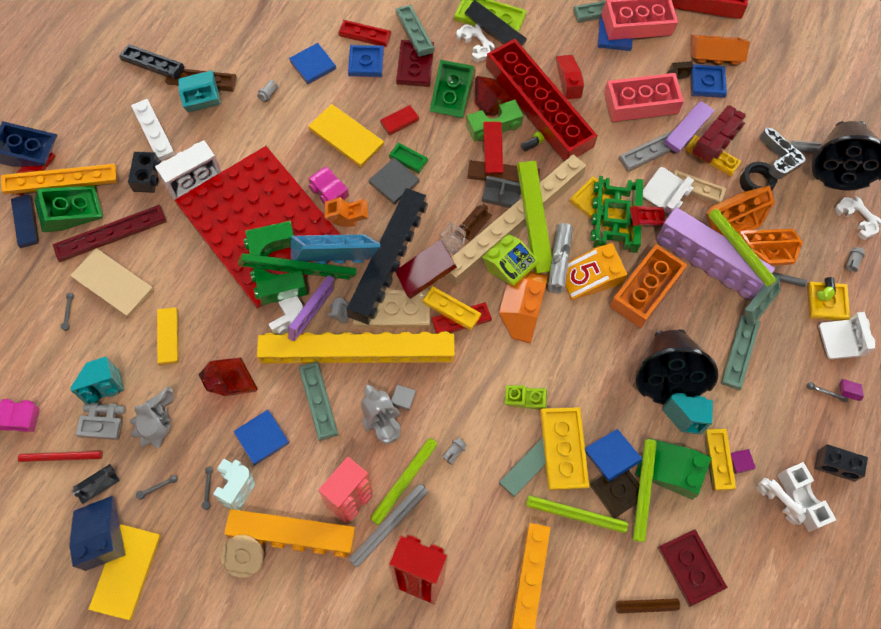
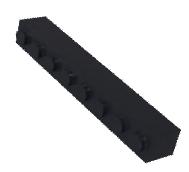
(386, 259)

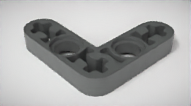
(790, 157)

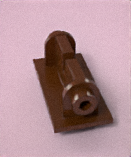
(475, 221)

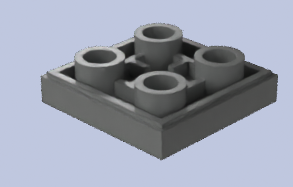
(393, 180)

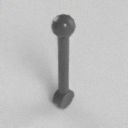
(65, 326)
(811, 386)
(141, 494)
(206, 505)

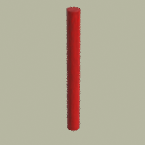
(60, 456)

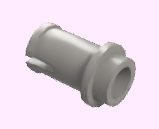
(265, 93)
(857, 255)
(455, 449)

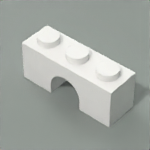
(797, 485)

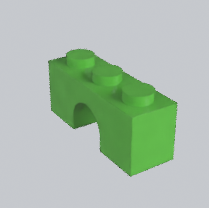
(508, 114)

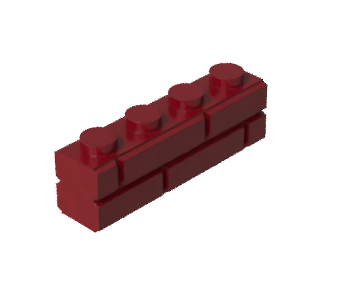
(719, 134)

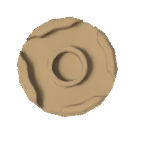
(242, 556)

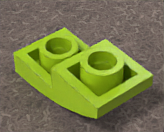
(524, 397)

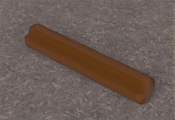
(653, 605)

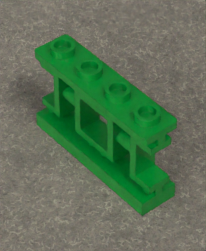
(601, 212)

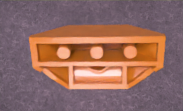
(745, 210)
(774, 245)
(522, 305)

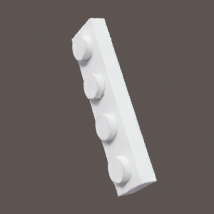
(153, 129)

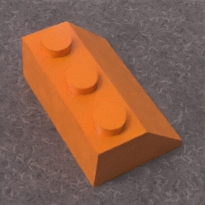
(719, 49)

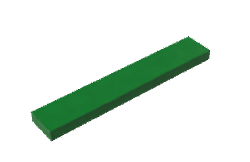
(288, 265)

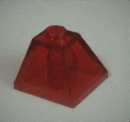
(489, 95)
(227, 377)

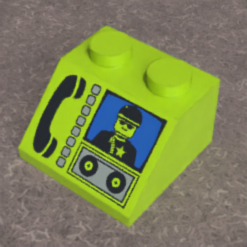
(510, 260)

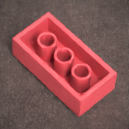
(638, 18)
(643, 97)
(346, 490)

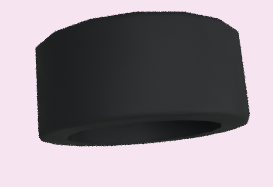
(756, 167)

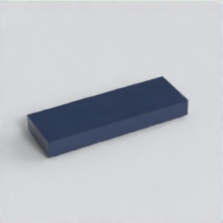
(24, 221)

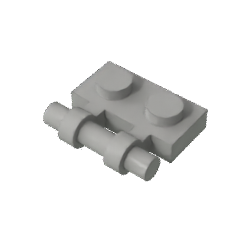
(100, 427)

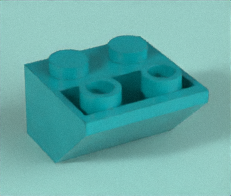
(199, 91)
(97, 380)
(689, 413)

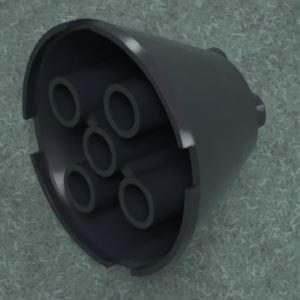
(848, 157)
(675, 366)

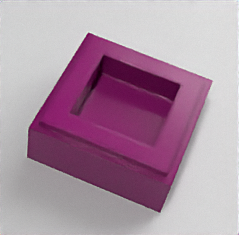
(851, 390)
(742, 461)

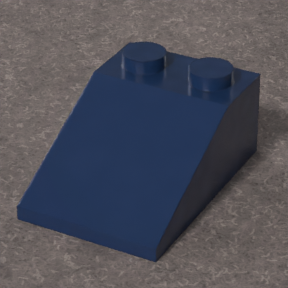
(24, 145)
(95, 535)

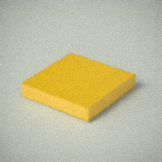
(834, 309)

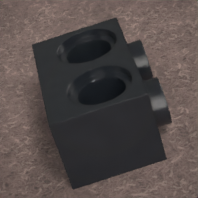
(140, 171)
(841, 463)

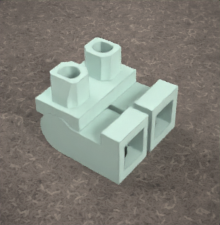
(238, 486)

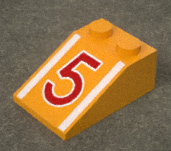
(594, 272)

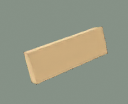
(704, 189)

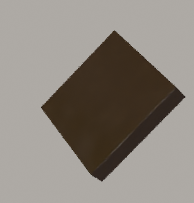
(617, 494)

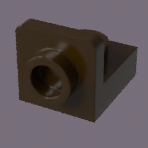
(681, 69)

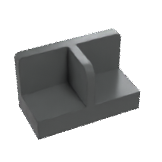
(501, 192)

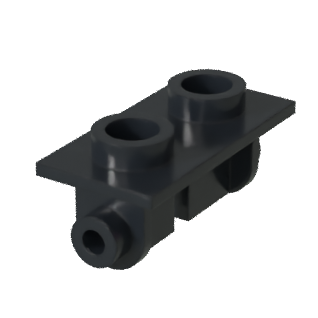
(95, 484)

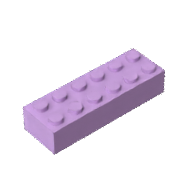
(710, 253)

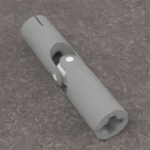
(560, 258)

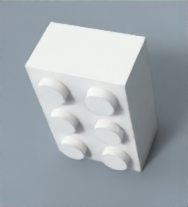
(188, 169)

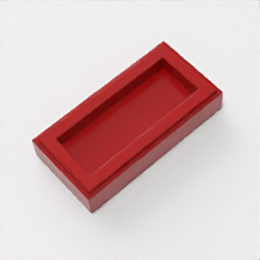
(399, 120)

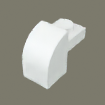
(291, 308)

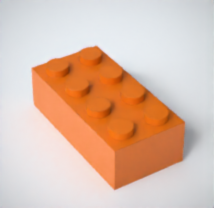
(648, 285)

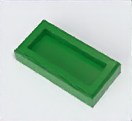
(408, 158)

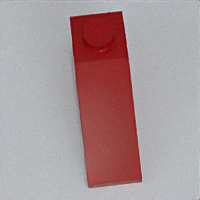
(570, 76)

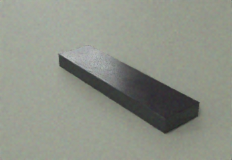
(493, 24)
(152, 61)

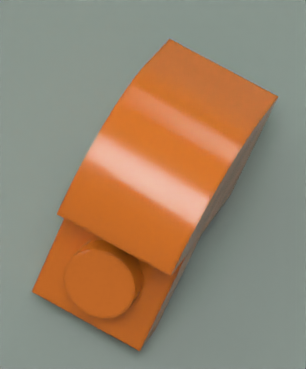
(345, 214)

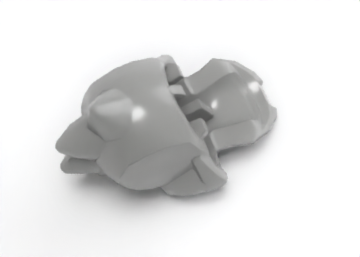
(380, 415)
(152, 419)

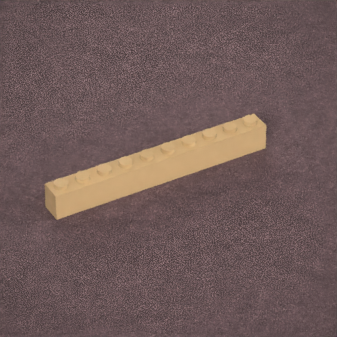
(514, 220)

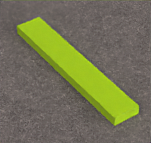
(535, 215)

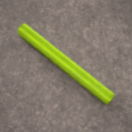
(742, 247)
(403, 481)
(644, 491)
(577, 514)

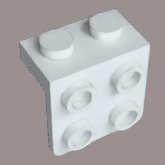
(667, 190)
(847, 337)

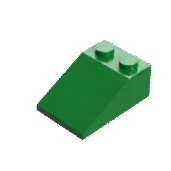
(452, 88)
(66, 207)
(678, 469)

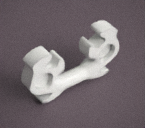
(479, 53)
(868, 228)
(794, 511)

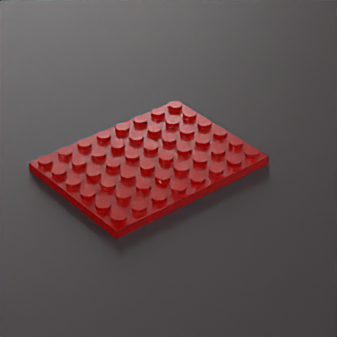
(245, 198)

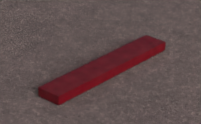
(109, 233)

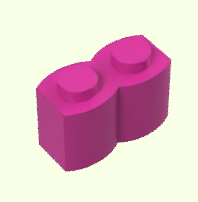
(327, 185)
(18, 415)

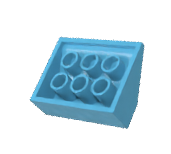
(333, 248)

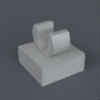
(339, 310)

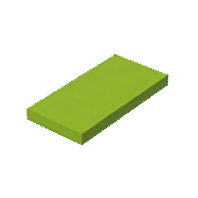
(509, 14)

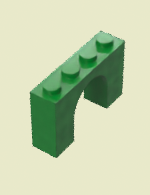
(273, 287)

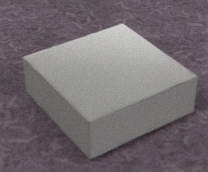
(403, 397)

